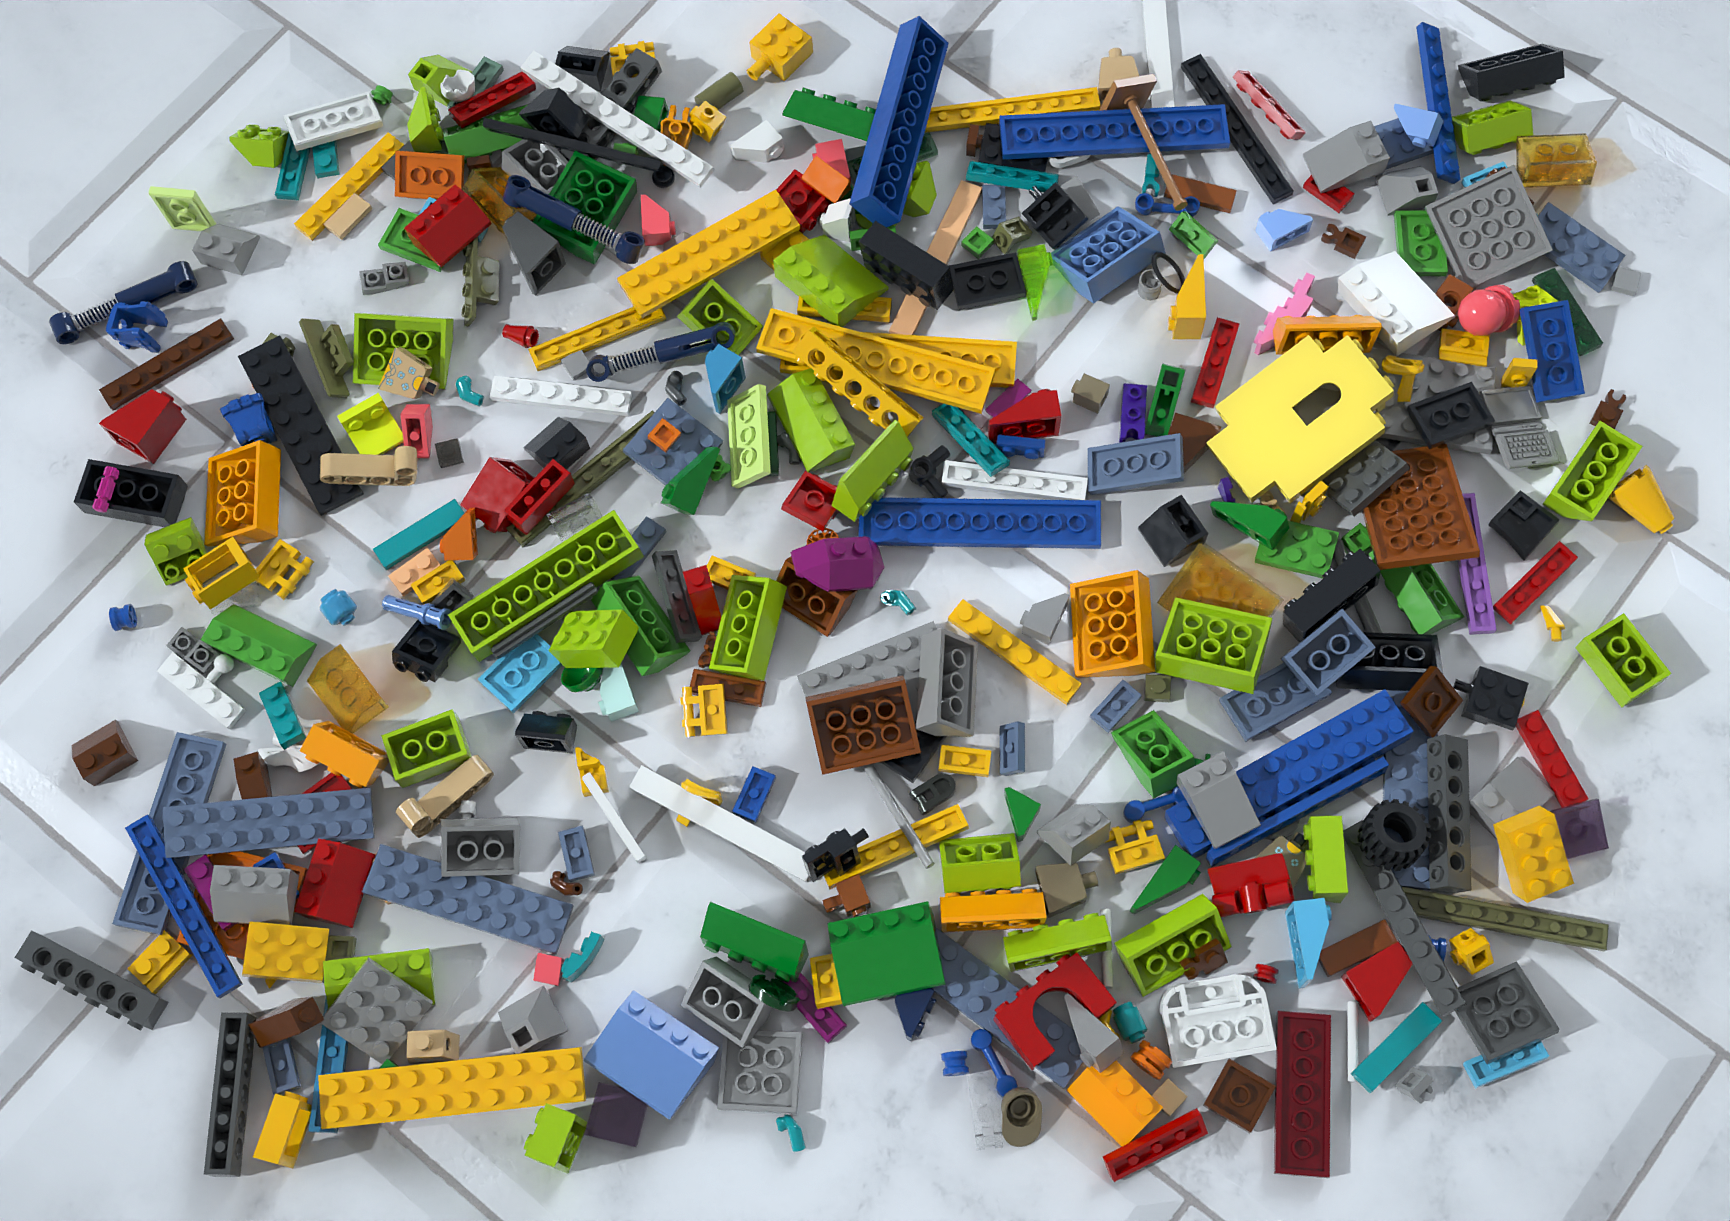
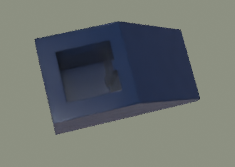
(912, 1008)

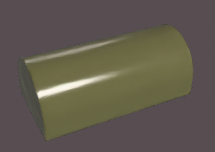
(721, 91)

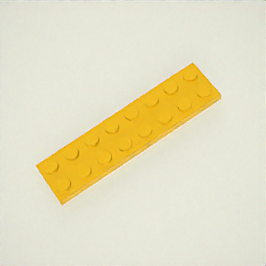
(708, 253)

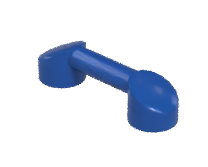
(1145, 205)
(1135, 809)
(981, 1041)

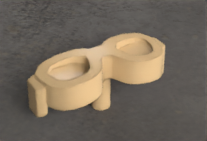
(1268, 500)

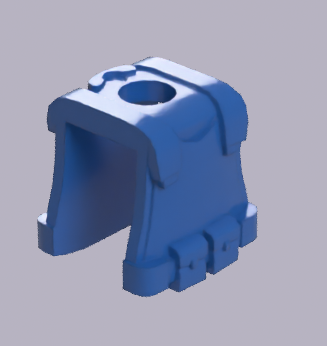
(128, 315)
(249, 419)

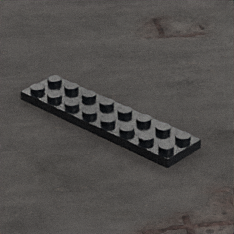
(296, 420)

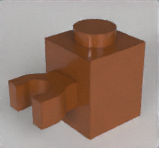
(850, 896)

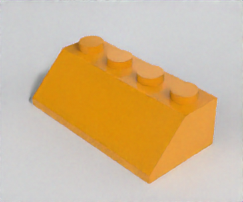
(1328, 330)
(992, 912)

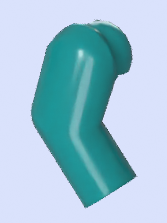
(464, 390)
(897, 598)
(794, 1131)

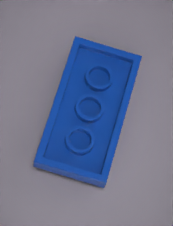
(1552, 343)

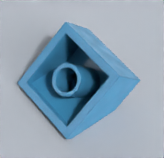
(724, 374)

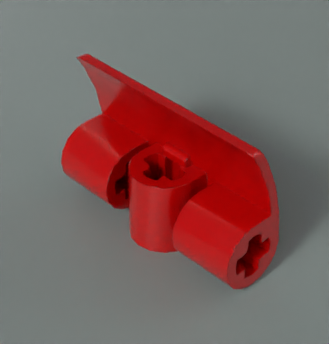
(1251, 885)

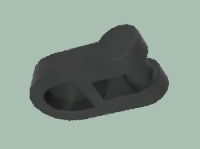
(942, 788)

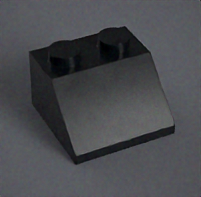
(555, 114)
(558, 442)
(546, 732)

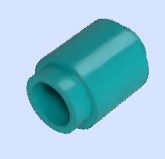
(1129, 1022)

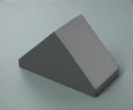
(452, 596)

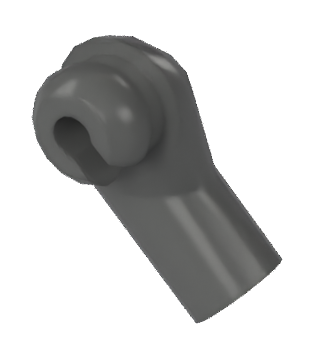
(673, 388)
(784, 441)

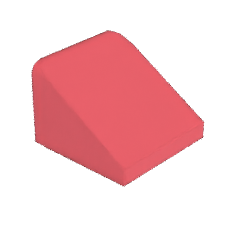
(548, 969)

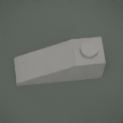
(1096, 1041)

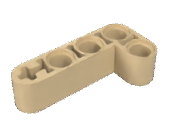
(370, 469)
(445, 797)

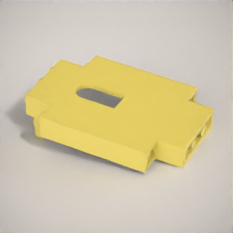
(1271, 443)

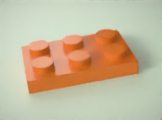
(427, 174)

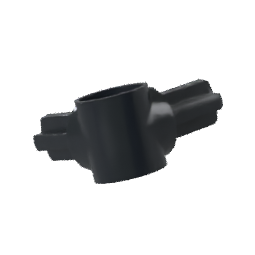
(929, 464)

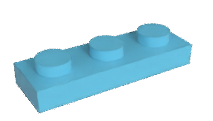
(1483, 1073)

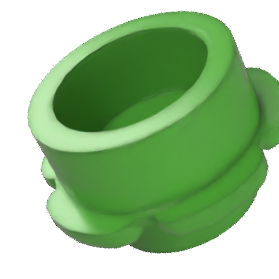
(382, 95)

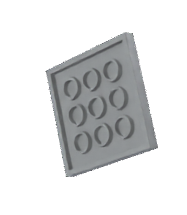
(1488, 227)

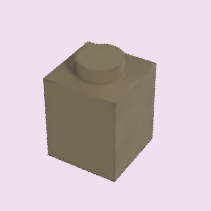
(1090, 393)

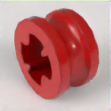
(1265, 973)

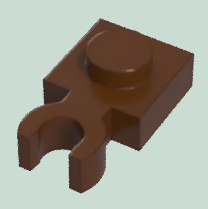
(1346, 242)
(1608, 411)
(1207, 959)

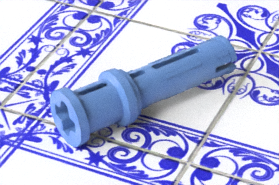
(425, 613)

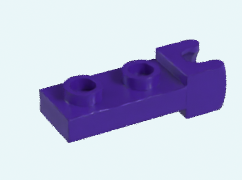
(1133, 412)

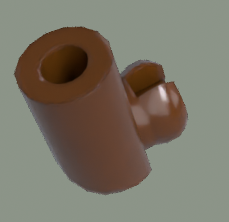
(565, 888)

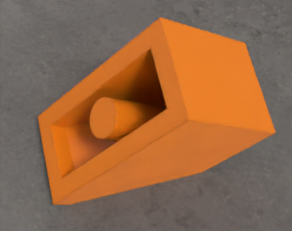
(461, 539)

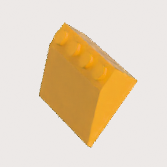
(243, 494)
(1112, 626)

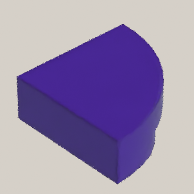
(1224, 490)

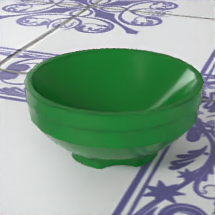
(581, 678)

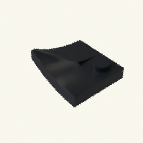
(1523, 524)

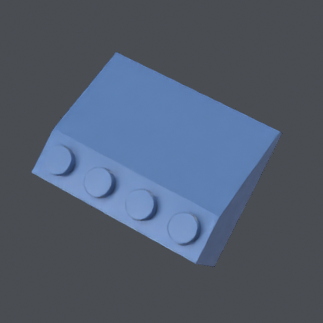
(1107, 253)
(652, 1054)

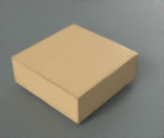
(1169, 1097)

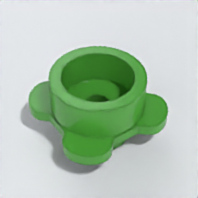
(720, 473)

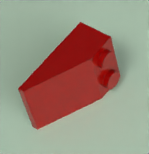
(1030, 418)

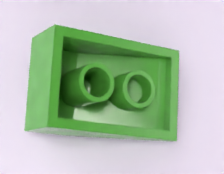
(1153, 752)

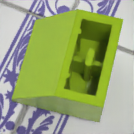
(174, 549)

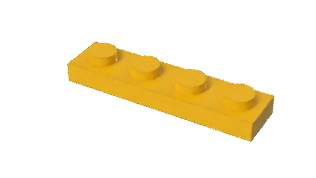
(877, 311)

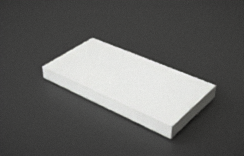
(333, 121)

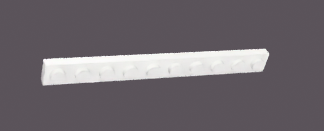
(619, 119)

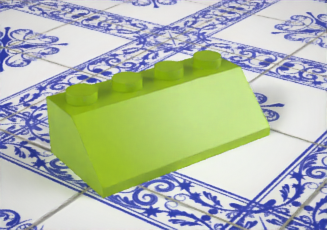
(811, 420)
(873, 472)
(1592, 474)
(748, 627)
(1050, 944)
(1155, 950)
(410, 966)

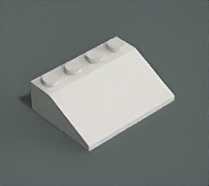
(1396, 299)

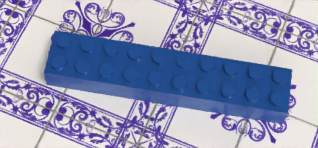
(899, 123)
(1306, 764)

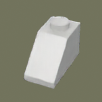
(759, 144)
(838, 220)

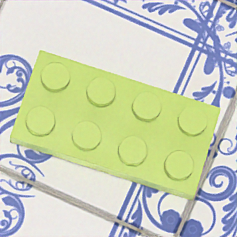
(748, 436)

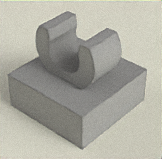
(1414, 1084)

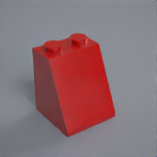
(145, 424)
(494, 490)

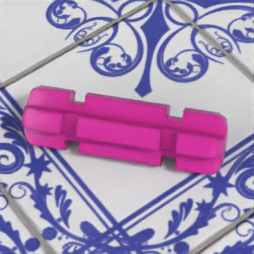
(105, 489)

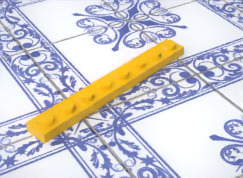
(988, 111)

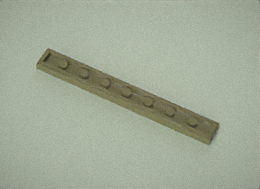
(587, 478)
(1508, 919)

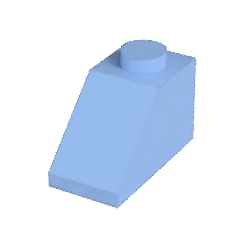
(1419, 124)
(1282, 227)

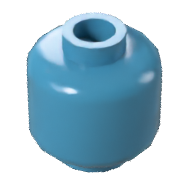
(338, 607)

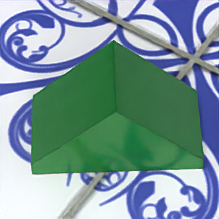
(1021, 810)

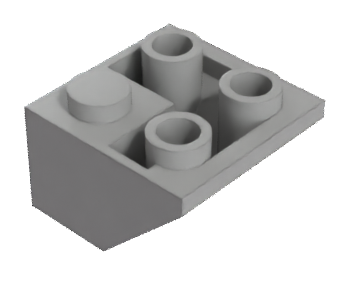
(1407, 189)
(532, 1022)

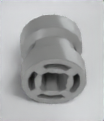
(1149, 279)

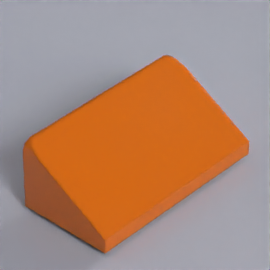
(826, 180)

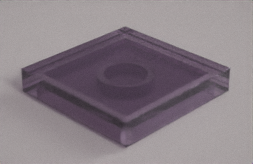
(616, 1115)

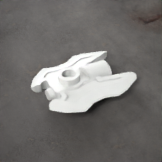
(291, 755)

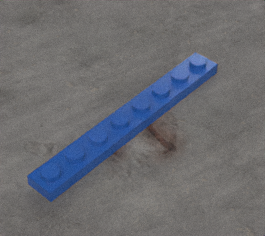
(1438, 101)
(1305, 805)
(184, 907)

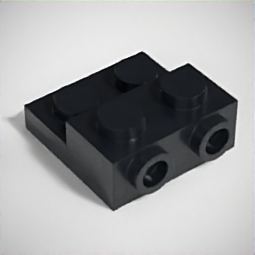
(425, 651)

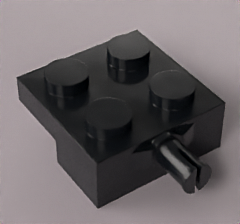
(1054, 215)
(1493, 698)
(835, 853)

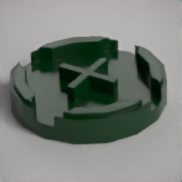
(774, 993)

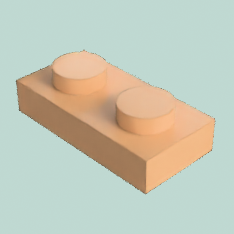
(413, 570)

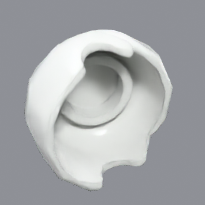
(458, 87)

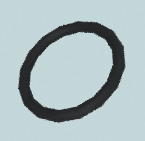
(1160, 277)

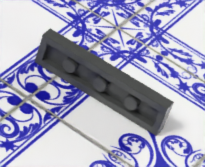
(676, 596)

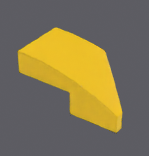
(589, 764)

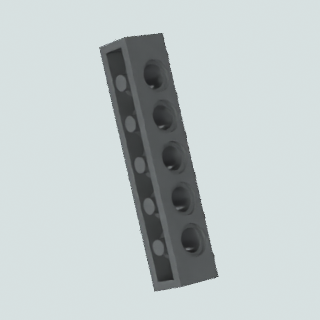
(635, 63)
(1449, 814)
(38, 947)
(230, 1096)

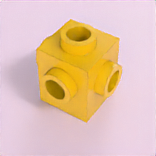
(706, 121)
(1471, 951)

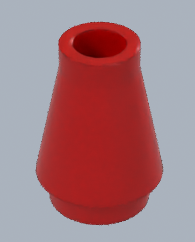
(522, 335)

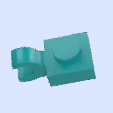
(1151, 172)

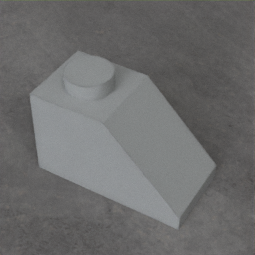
(1044, 618)

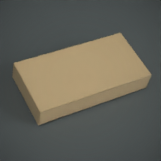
(347, 216)

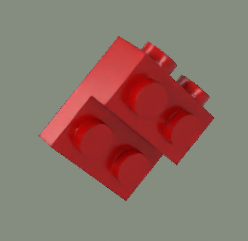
(802, 200)
(812, 501)

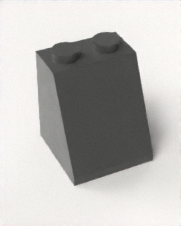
(534, 250)

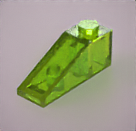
(1035, 271)

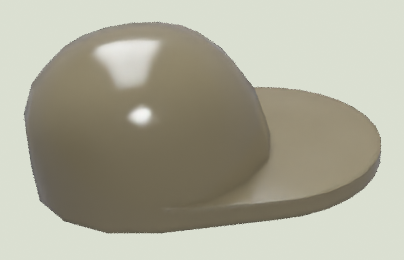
(1021, 1116)

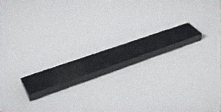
(1240, 132)
(573, 145)

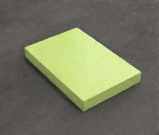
(182, 208)

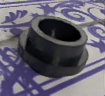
(664, 178)

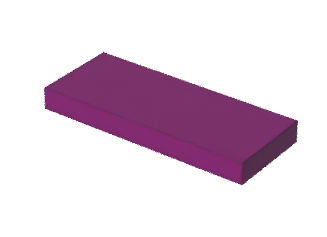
(1008, 398)

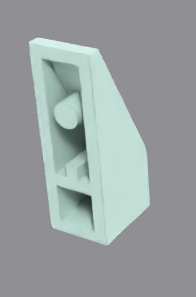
(616, 694)

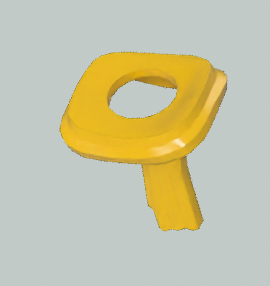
(1408, 369)
(710, 795)

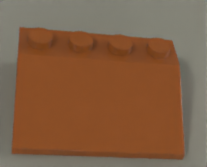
(862, 724)

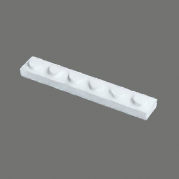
(561, 396)
(1014, 482)

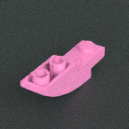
(1294, 307)

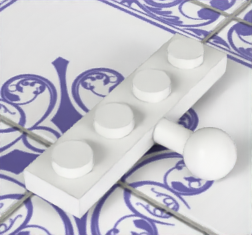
(202, 688)

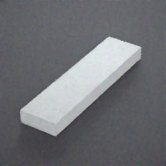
(613, 817)

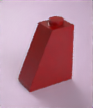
(703, 599)
(1377, 979)

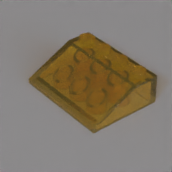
(1219, 582)

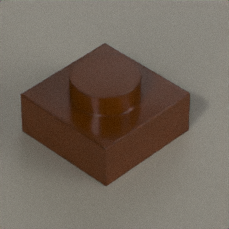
(974, 140)
(479, 162)

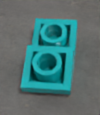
(577, 964)

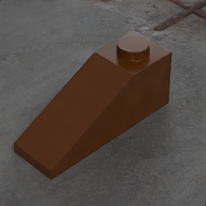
(252, 776)

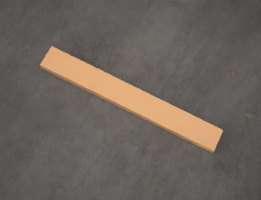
(942, 248)

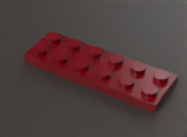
(1302, 1094)

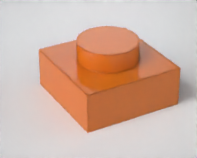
(664, 435)

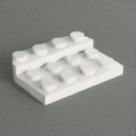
(1216, 1020)

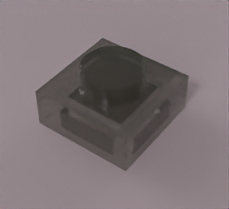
(449, 453)

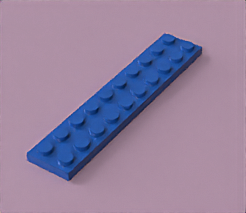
(1112, 131)
(983, 523)

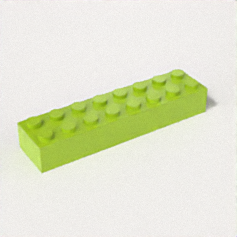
(586, 557)

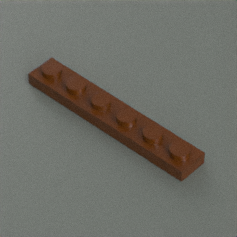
(166, 364)

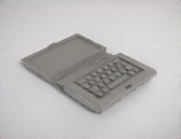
(1519, 427)

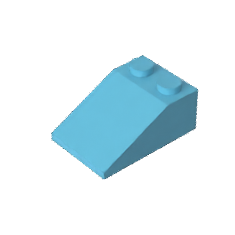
(1307, 931)

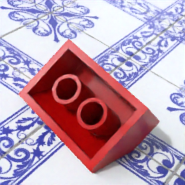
(447, 226)
(334, 883)

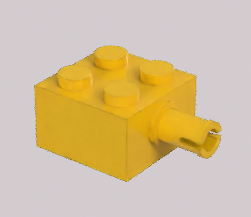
(779, 48)

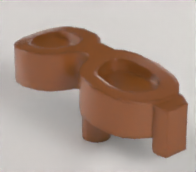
(705, 658)

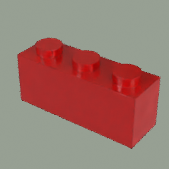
(539, 497)

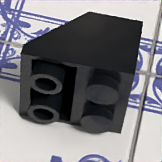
(584, 64)
(1173, 531)

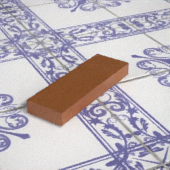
(1208, 194)
(736, 688)
(1356, 948)

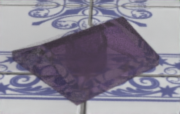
(1581, 828)

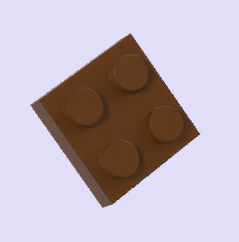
(1431, 701)
(1239, 1096)

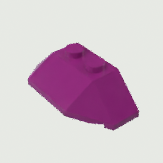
(839, 563)

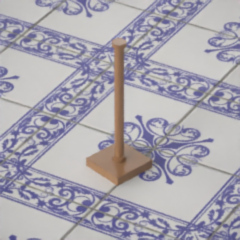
(1133, 95)

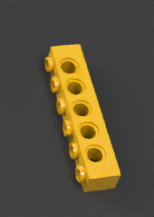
(853, 371)

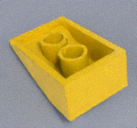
(1189, 312)

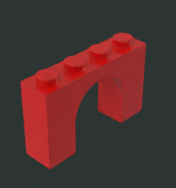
(1070, 977)

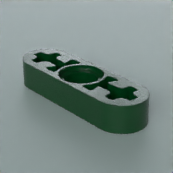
(773, 446)

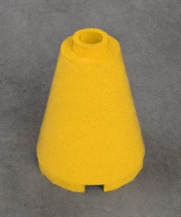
(1643, 500)

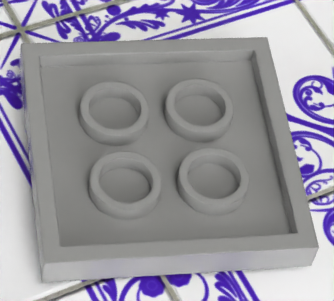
(376, 1011)
(761, 1074)

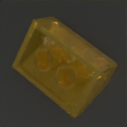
(1555, 160)
(487, 189)
(345, 690)

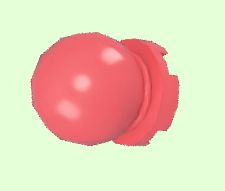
(1488, 310)

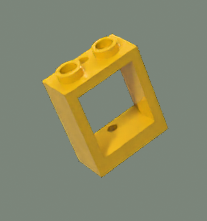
(214, 563)
(284, 1129)

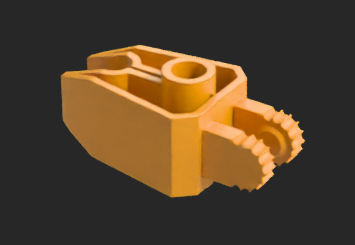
(677, 130)

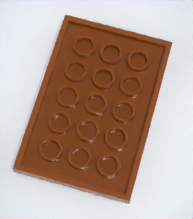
(1421, 514)

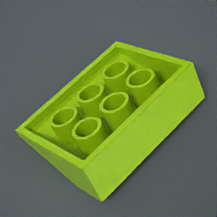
(828, 279)
(380, 333)
(1213, 645)

